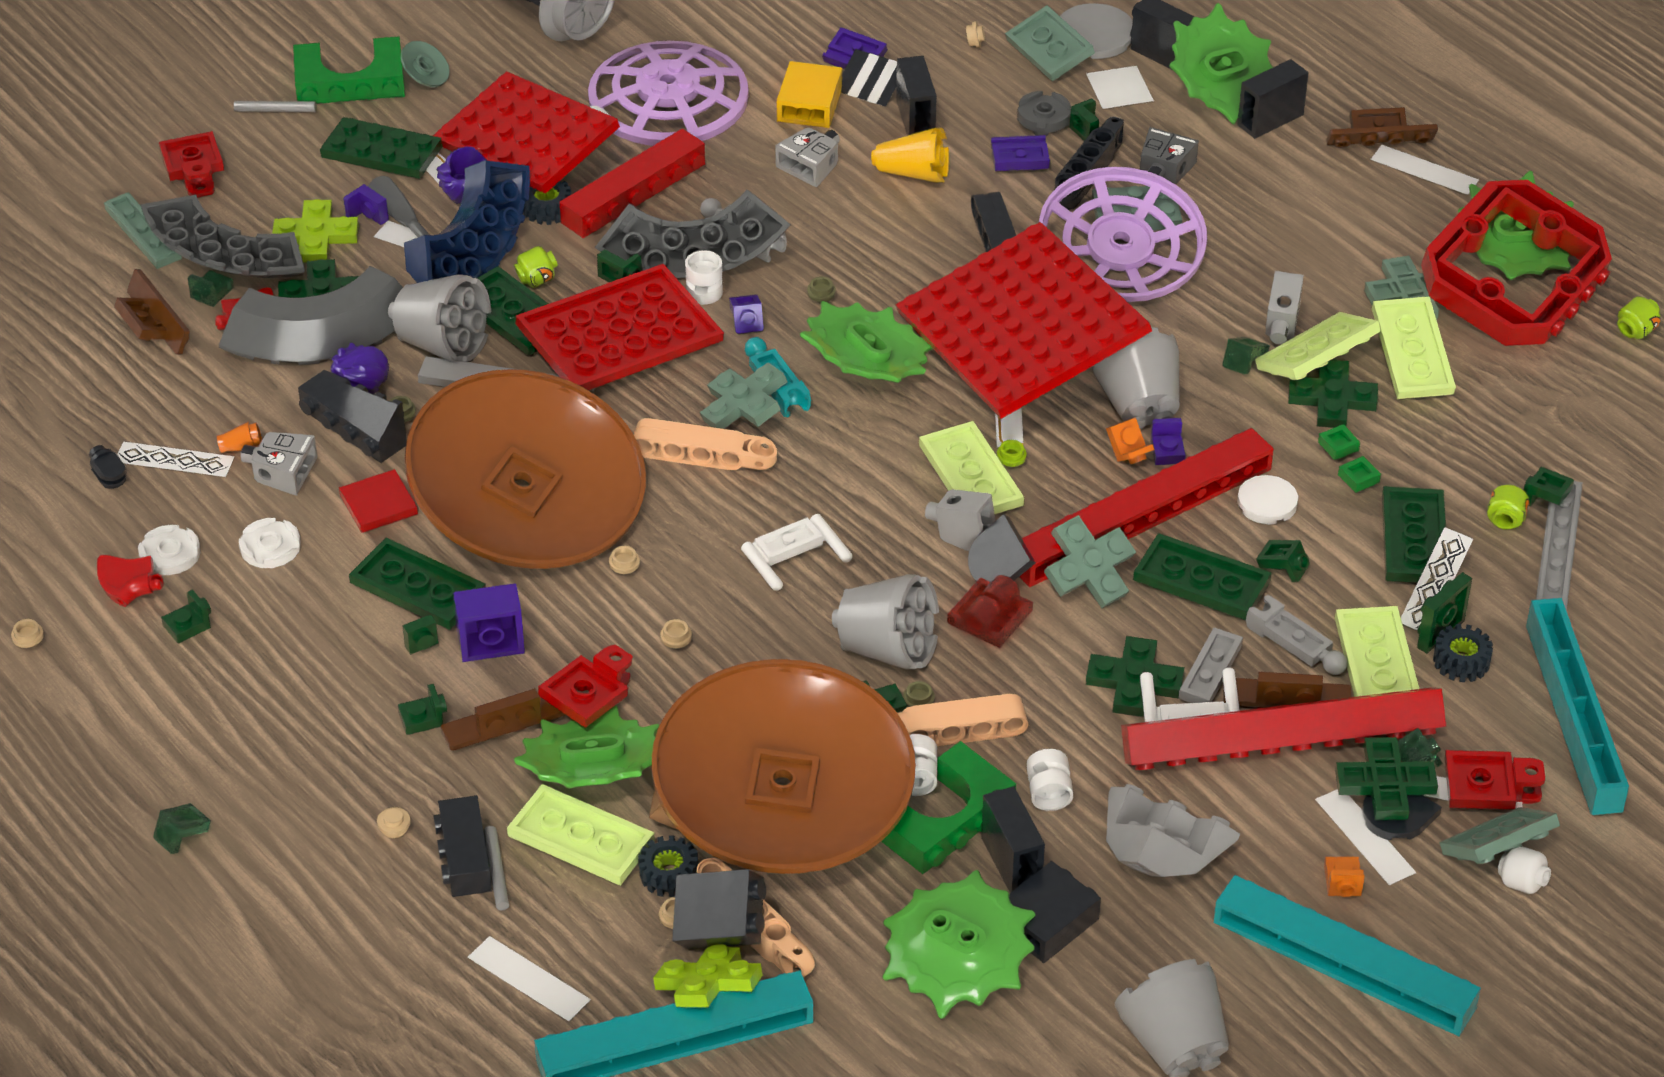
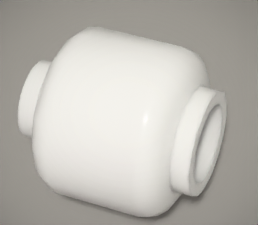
(1524, 870)

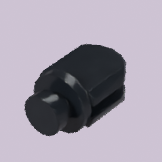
(107, 467)

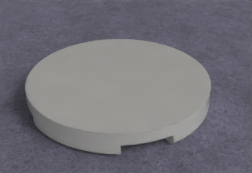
(1102, 27)

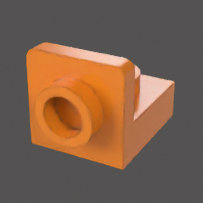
(1128, 441)
(1344, 876)

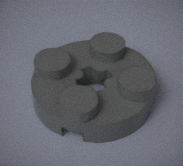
(1044, 112)

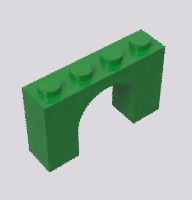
(377, 81)
(929, 840)

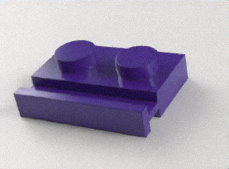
(844, 44)
(1020, 153)

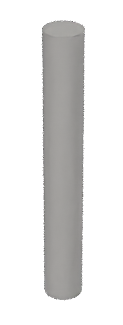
(274, 106)
(496, 868)

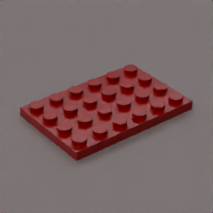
(529, 127)
(619, 328)

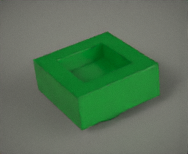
(1339, 442)
(1359, 474)

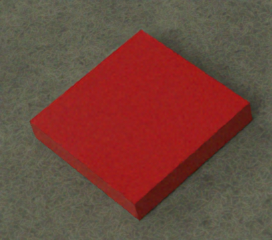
(378, 500)

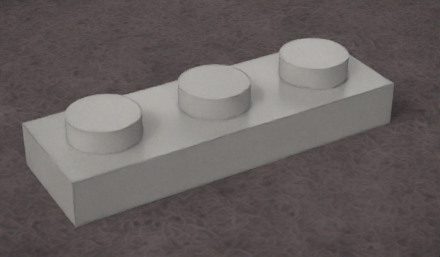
(1206, 673)

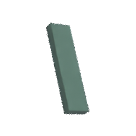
(130, 218)

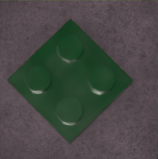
(1442, 610)

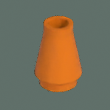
(239, 436)

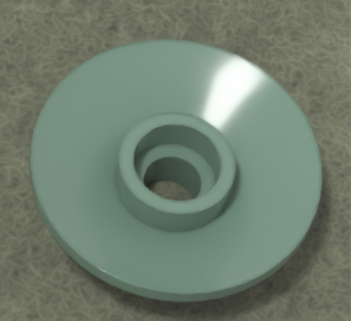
(425, 64)

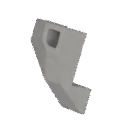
(1162, 836)

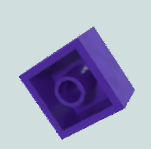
(489, 622)

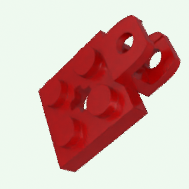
(193, 160)
(603, 679)
(1502, 779)

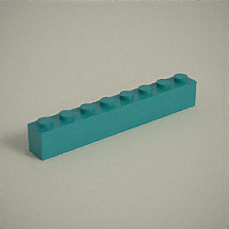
(1577, 707)
(1347, 955)
(675, 1031)

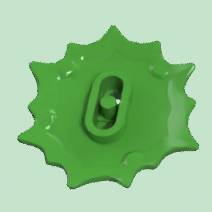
(1216, 58)
(1511, 247)
(867, 342)
(591, 755)
(931, 948)

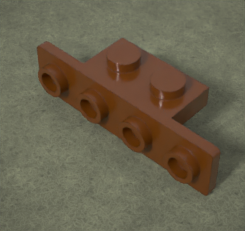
(1380, 126)
(150, 314)
(1286, 689)
(499, 719)

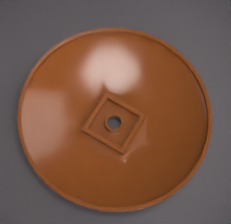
(535, 428)
(791, 721)

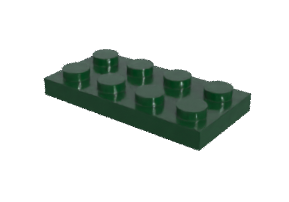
(381, 147)
(507, 300)
(1410, 530)
(1202, 576)
(413, 581)

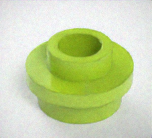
(1011, 453)

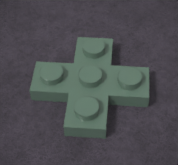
(1401, 282)
(743, 397)
(1090, 561)

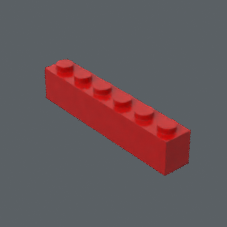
(632, 183)

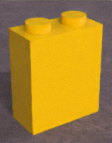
(809, 94)

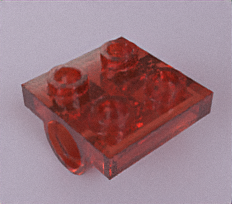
(991, 610)

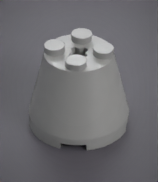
(443, 316)
(1143, 378)
(890, 621)
(1177, 1017)

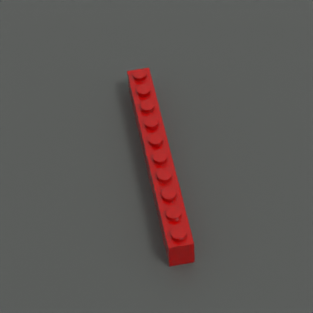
(1159, 496)
(1282, 726)

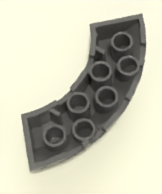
(733, 234)
(193, 235)
(312, 326)

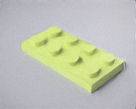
(1318, 345)
(1413, 348)
(969, 464)
(1375, 650)
(580, 834)

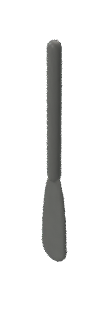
(397, 204)

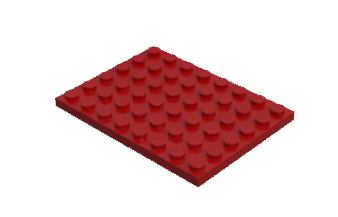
(1022, 319)

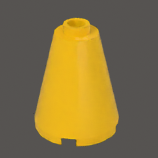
(914, 156)

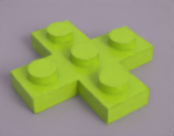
(318, 229)
(700, 981)

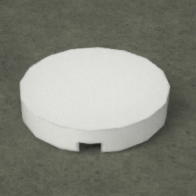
(1267, 499)
(269, 543)
(171, 549)

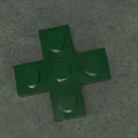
(320, 280)
(1333, 394)
(1125, 674)
(1386, 778)

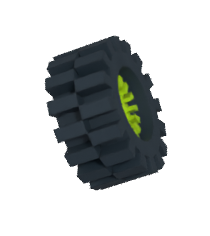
(546, 206)
(1463, 640)
(666, 853)

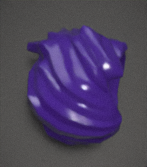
(453, 171)
(361, 366)

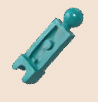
(789, 394)

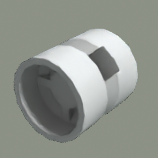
(704, 276)
(926, 764)
(1049, 779)

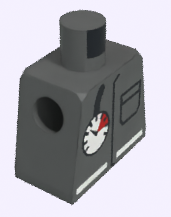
(1168, 154)

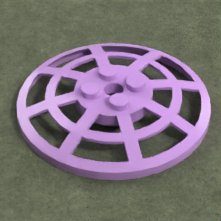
(684, 87)
(1129, 228)

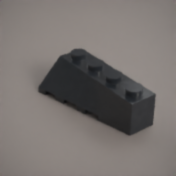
(355, 414)

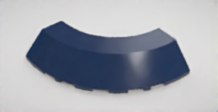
(481, 228)

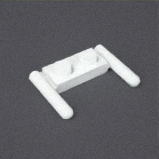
(791, 542)
(1173, 711)

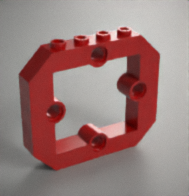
(1483, 300)

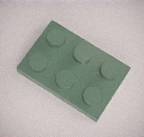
(1049, 43)
(1163, 202)
(1500, 835)

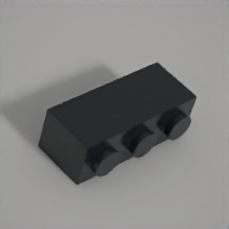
(462, 846)

